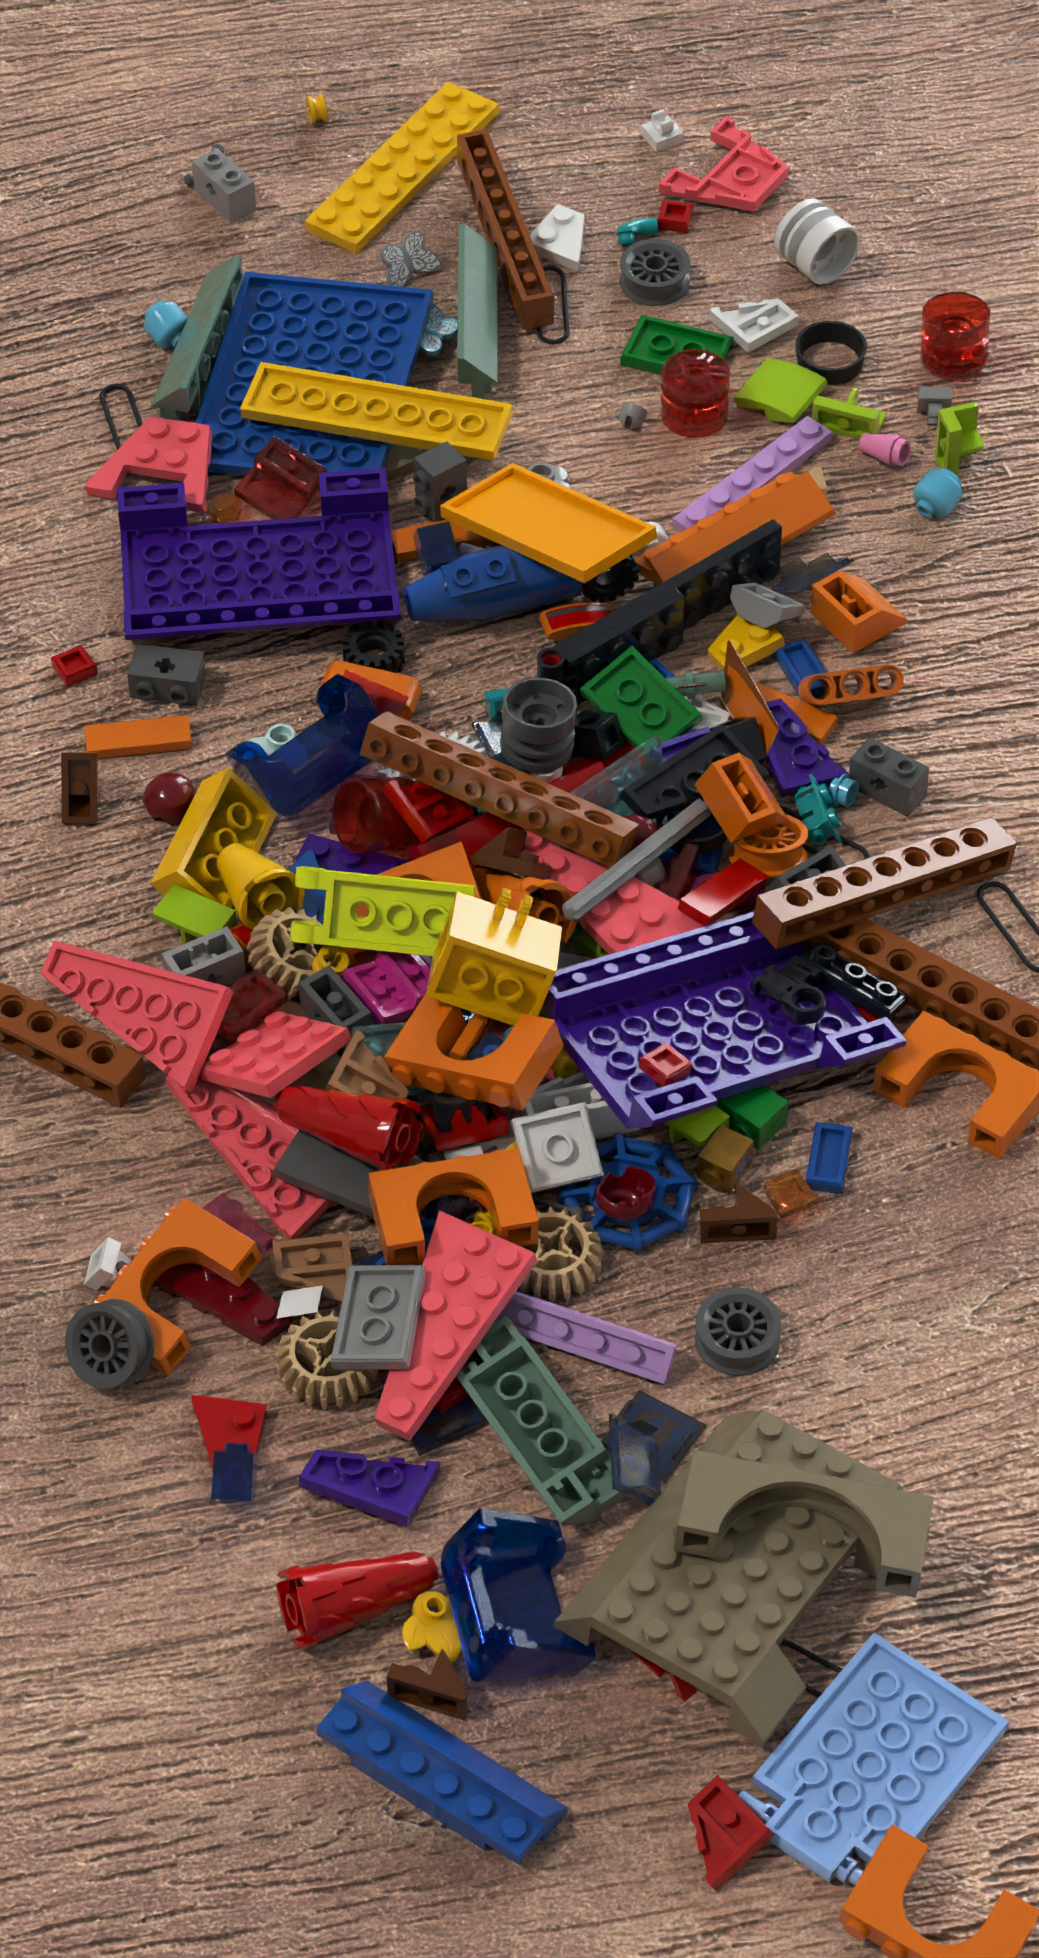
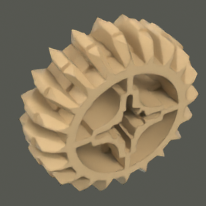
(278, 957)
(557, 1268)
(313, 1346)

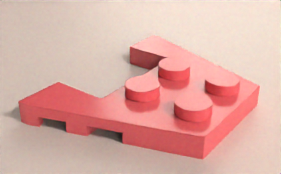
(738, 180)
(164, 451)

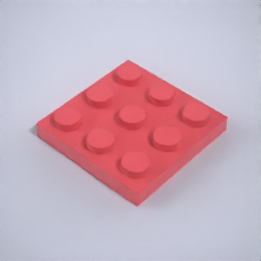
(274, 1054)

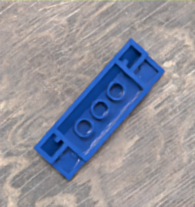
(439, 1772)

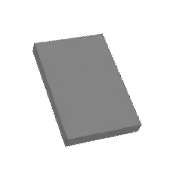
(378, 1317)

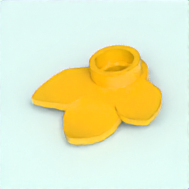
(432, 1628)

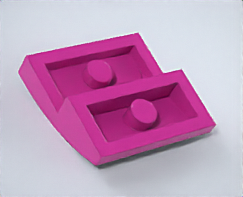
(389, 985)

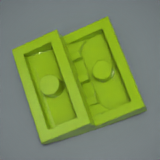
(780, 390)

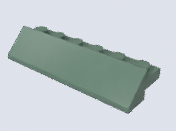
(477, 311)
(199, 343)
(539, 1426)

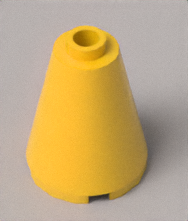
(257, 884)

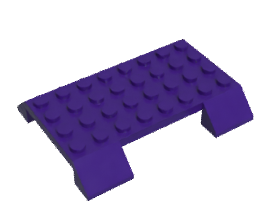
(260, 570)
(702, 1003)

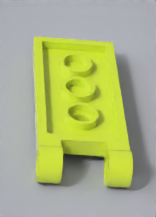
(402, 915)

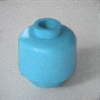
(165, 323)
(937, 493)

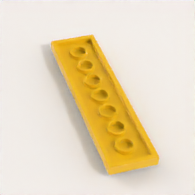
(400, 168)
(376, 410)

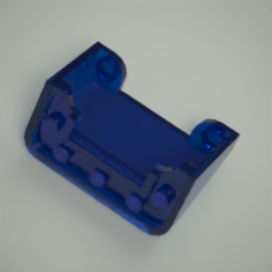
(314, 758)
(507, 1599)

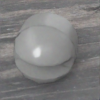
(633, 414)

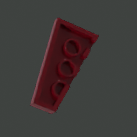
(242, 1309)

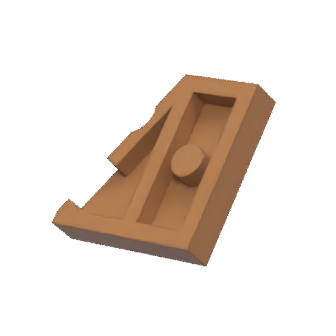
(364, 1073)
(314, 1263)

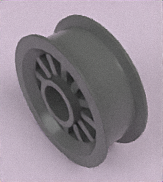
(655, 272)
(89, 1347)
(738, 1351)

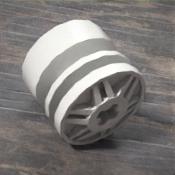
(816, 241)

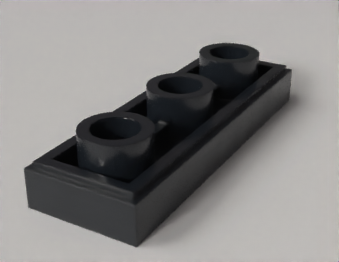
(855, 982)

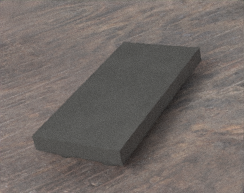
(328, 1172)

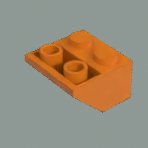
(853, 610)
(739, 797)

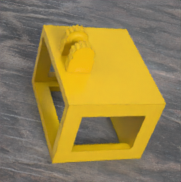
(494, 958)

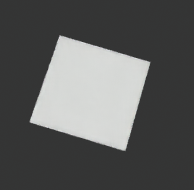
(299, 1301)

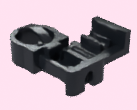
(793, 978)

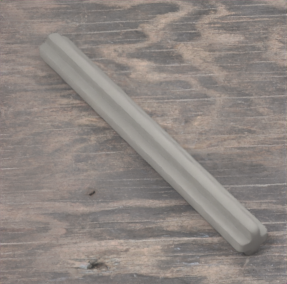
(636, 860)

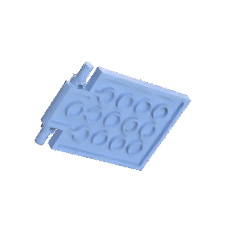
(869, 1754)

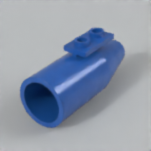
(486, 587)

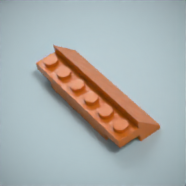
(789, 499)

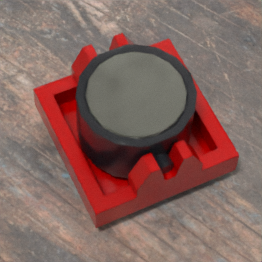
(459, 1121)

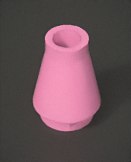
(887, 448)

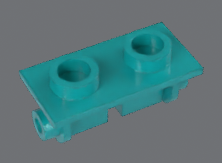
(816, 812)

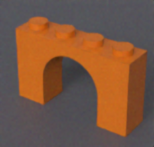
(444, 865)
(940, 1048)
(500, 1078)
(489, 1178)
(184, 1237)
(878, 1914)

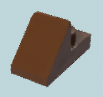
(80, 787)
(507, 854)
(747, 1221)
(436, 1692)

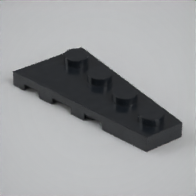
(672, 782)

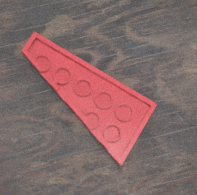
(626, 917)
(150, 1008)
(251, 1143)
(463, 1294)

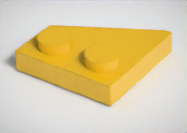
(749, 641)

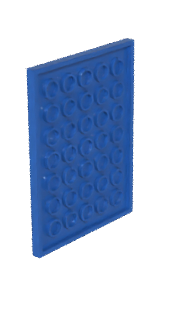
(315, 327)

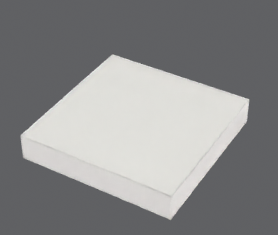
(557, 1147)

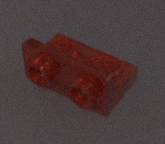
(680, 873)
(251, 1003)

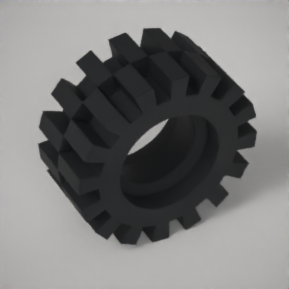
(613, 581)
(375, 638)

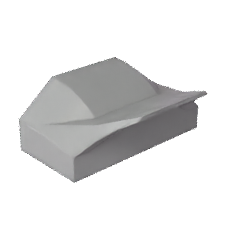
(764, 605)

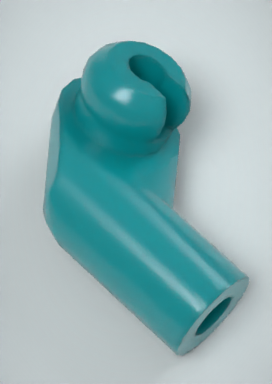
(636, 227)

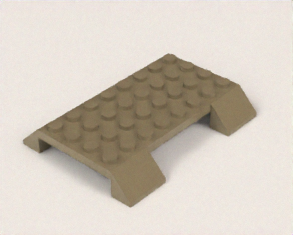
(727, 1614)

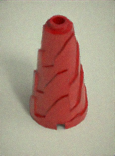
(361, 1124)
(340, 1595)

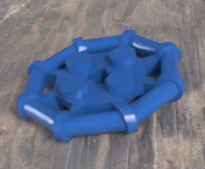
(658, 1155)

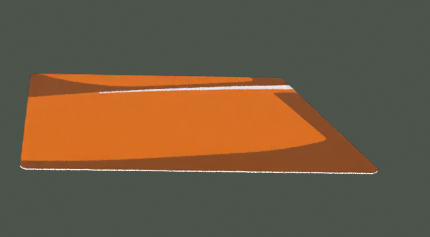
(744, 698)

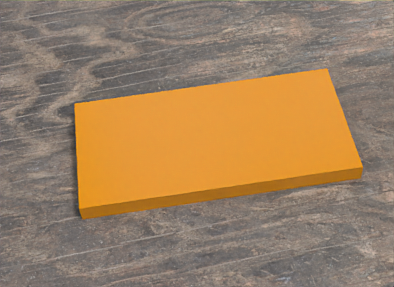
(548, 522)

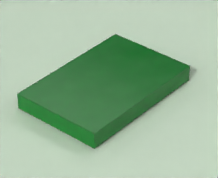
(658, 339)
(642, 699)

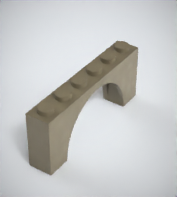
(729, 1489)

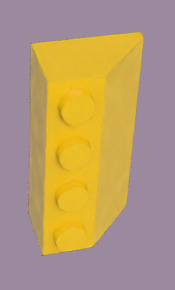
(218, 816)

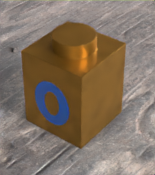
(725, 1159)

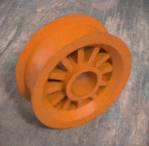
(774, 848)

